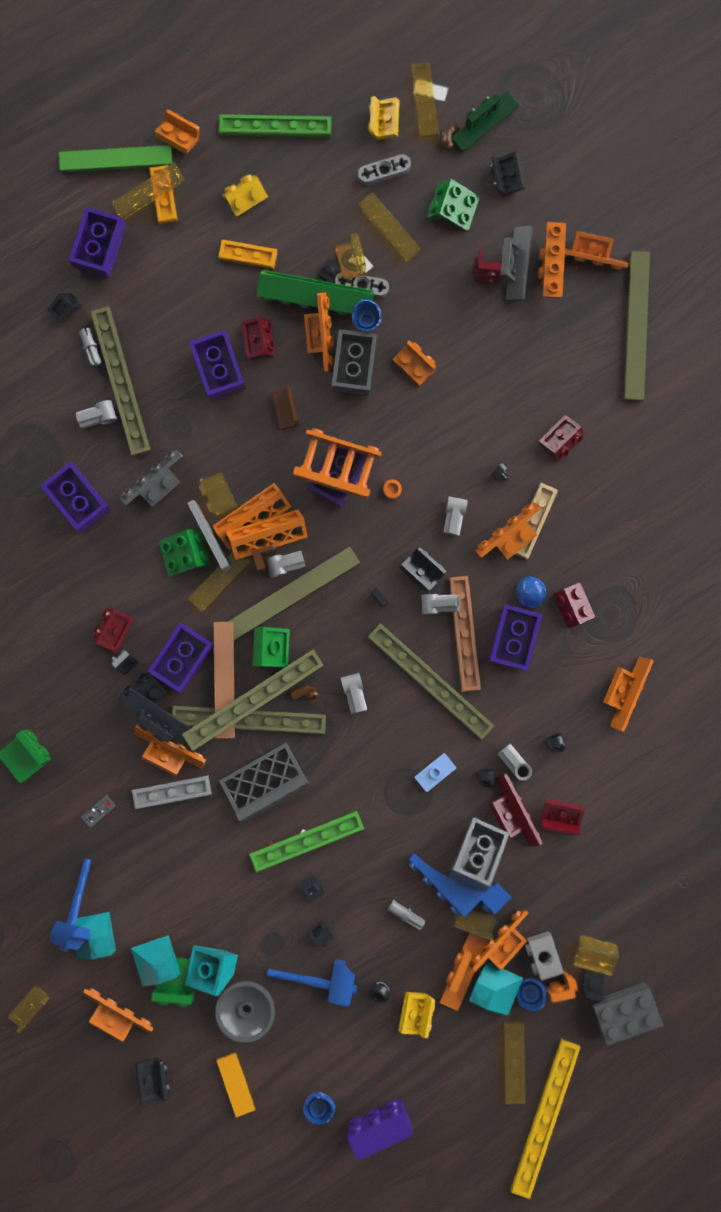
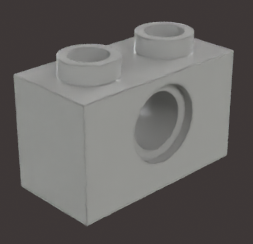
(551, 965)

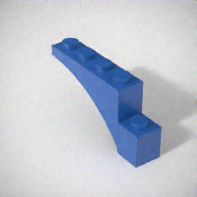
(459, 895)

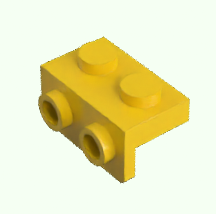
(384, 118)
(245, 194)
(416, 1014)

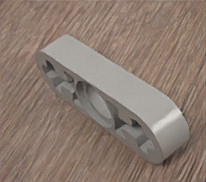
(399, 171)
(376, 282)

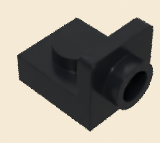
(63, 306)
(593, 985)

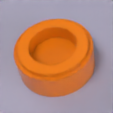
(392, 489)

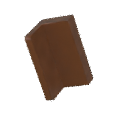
(285, 408)
(258, 557)

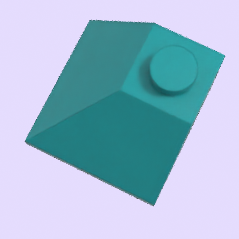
(101, 936)
(156, 961)
(210, 969)
(496, 989)

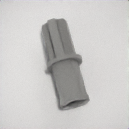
(90, 347)
(406, 915)

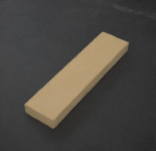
(544, 498)

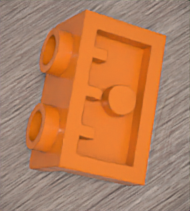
(178, 132)
(415, 363)
(562, 991)

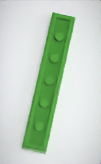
(275, 126)
(115, 159)
(306, 841)

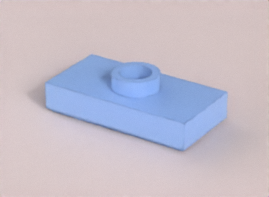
(435, 772)

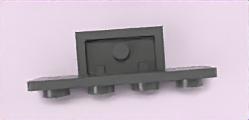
(516, 261)
(155, 483)

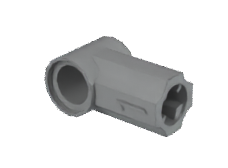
(100, 414)
(455, 512)
(280, 565)
(440, 603)
(353, 689)
(514, 761)

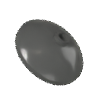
(242, 1024)

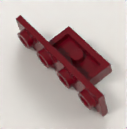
(512, 814)

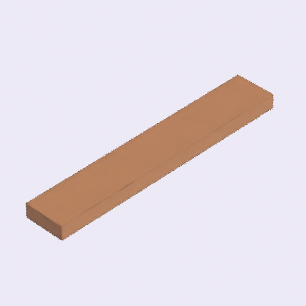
(465, 635)
(224, 670)

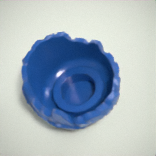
(366, 316)
(530, 592)
(532, 995)
(318, 1108)

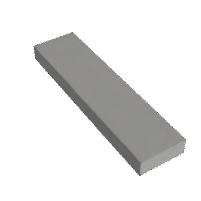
(209, 535)
(171, 792)

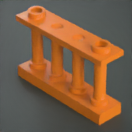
(323, 477)

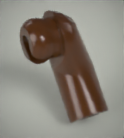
(446, 136)
(306, 691)

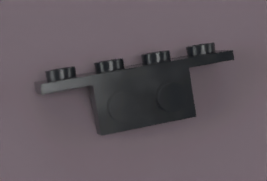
(155, 719)

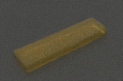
(424, 100)
(148, 191)
(389, 227)
(218, 581)
(514, 1063)

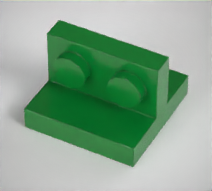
(271, 647)

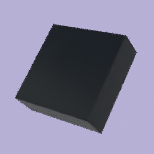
(380, 598)

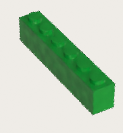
(304, 291)

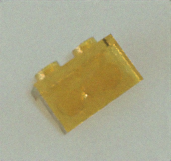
(218, 494)
(596, 955)

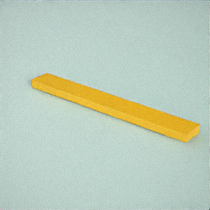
(545, 1118)

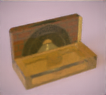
(351, 258)
(476, 923)
(28, 1007)

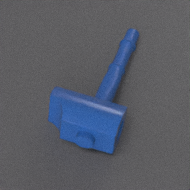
(68, 934)
(340, 986)

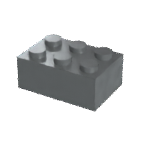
(354, 362)
(479, 855)
(626, 1013)

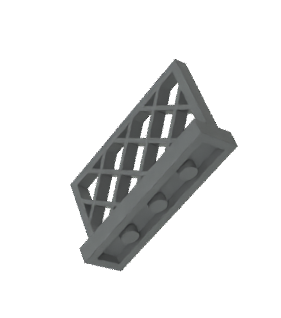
(272, 797)

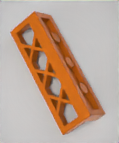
(250, 510)
(267, 529)

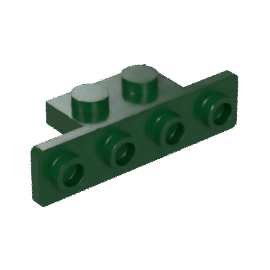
(484, 118)

